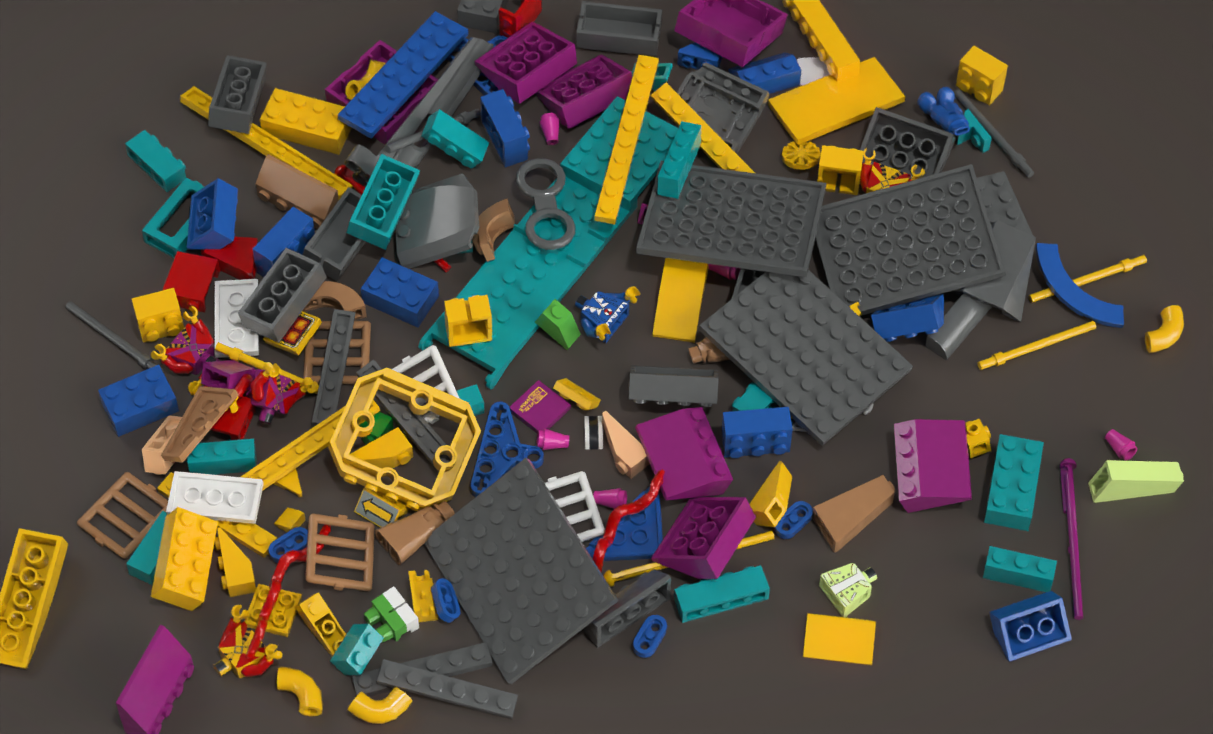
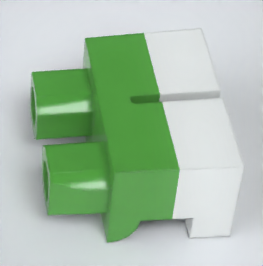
(393, 614)

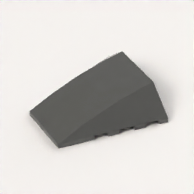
(1010, 290)

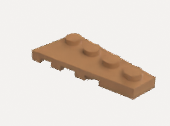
(198, 419)

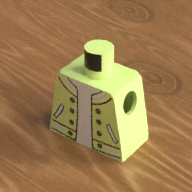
(847, 587)

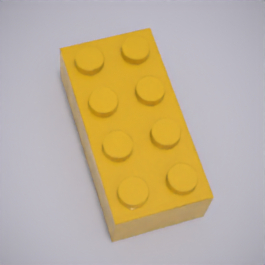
(305, 121)
(184, 559)

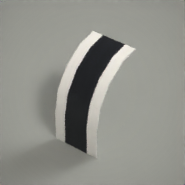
(593, 432)

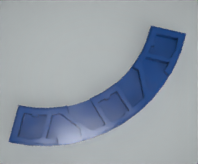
(1071, 294)

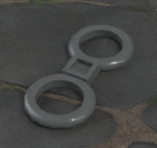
(545, 204)

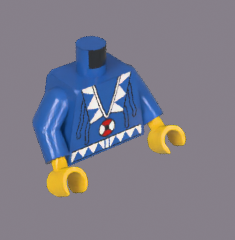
(605, 312)

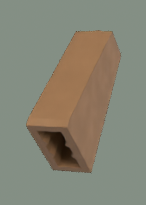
(852, 511)

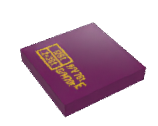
(539, 407)

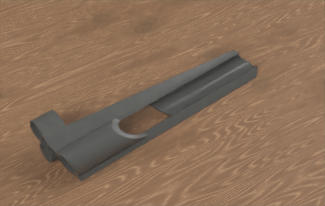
(444, 95)

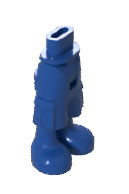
(944, 111)

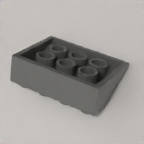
(906, 143)

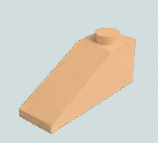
(155, 446)
(625, 448)

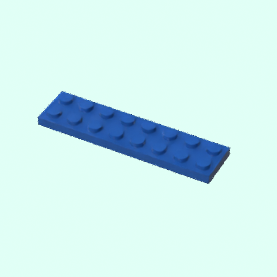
(402, 74)

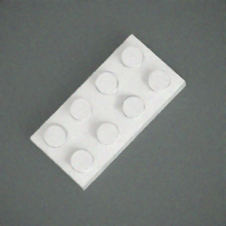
(229, 330)
(216, 496)

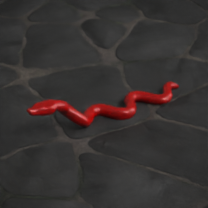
(621, 511)
(274, 590)

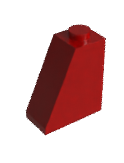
(236, 258)

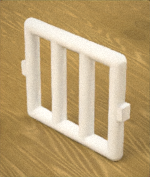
(439, 367)
(585, 494)

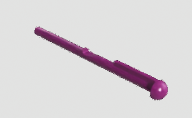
(1068, 495)

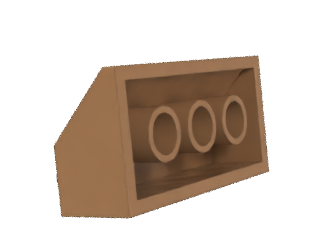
(291, 188)

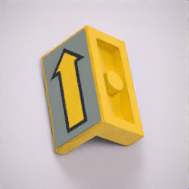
(379, 509)

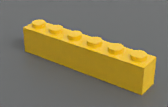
(825, 37)

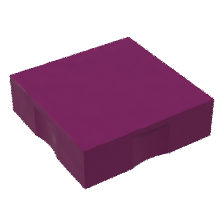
(731, 27)
(381, 52)

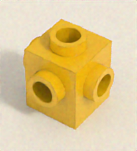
(977, 438)

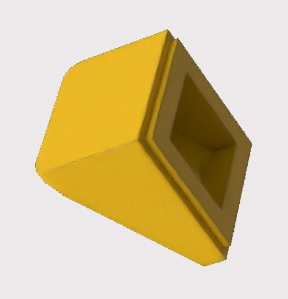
(290, 519)

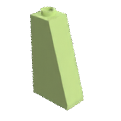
(1134, 479)

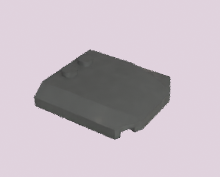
(723, 102)
(437, 221)

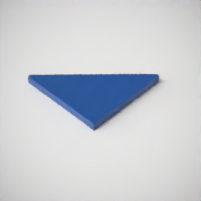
(636, 534)

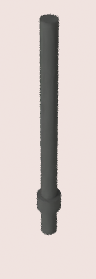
(463, 118)
(1016, 158)
(143, 359)

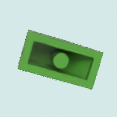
(559, 324)

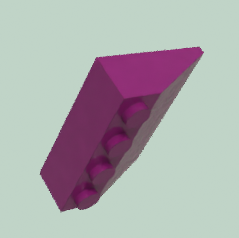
(527, 61)
(586, 90)
(687, 453)
(932, 463)
(705, 536)
(154, 684)

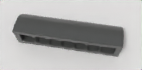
(957, 325)

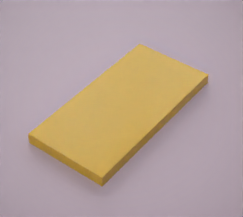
(830, 104)

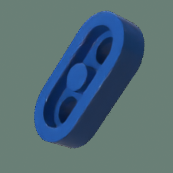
(793, 521)
(288, 542)
(445, 600)
(648, 637)

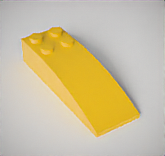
(680, 300)
(28, 593)

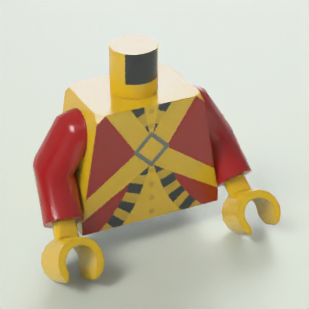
(879, 176)
(234, 647)

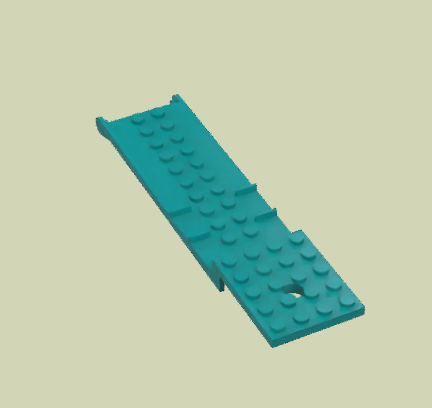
(528, 278)

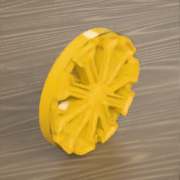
(792, 154)

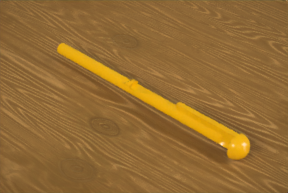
(636, 571)

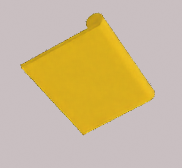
(839, 639)

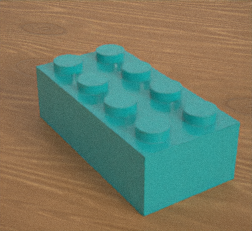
(383, 201)
(1014, 482)

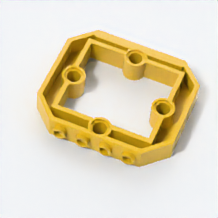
(369, 475)

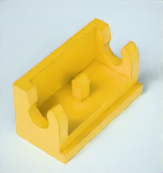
(422, 596)

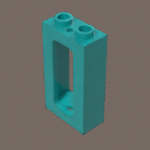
(161, 241)

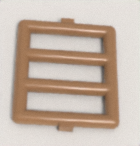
(364, 344)
(113, 492)
(313, 558)

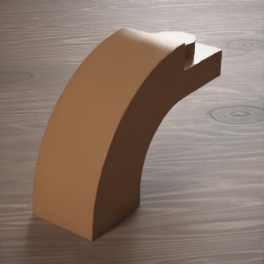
(492, 223)
(337, 297)

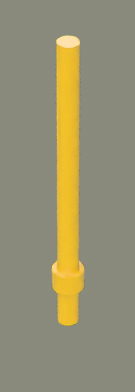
(1123, 266)
(237, 355)
(1000, 358)

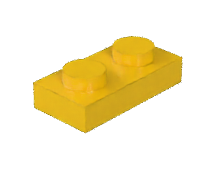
(570, 390)

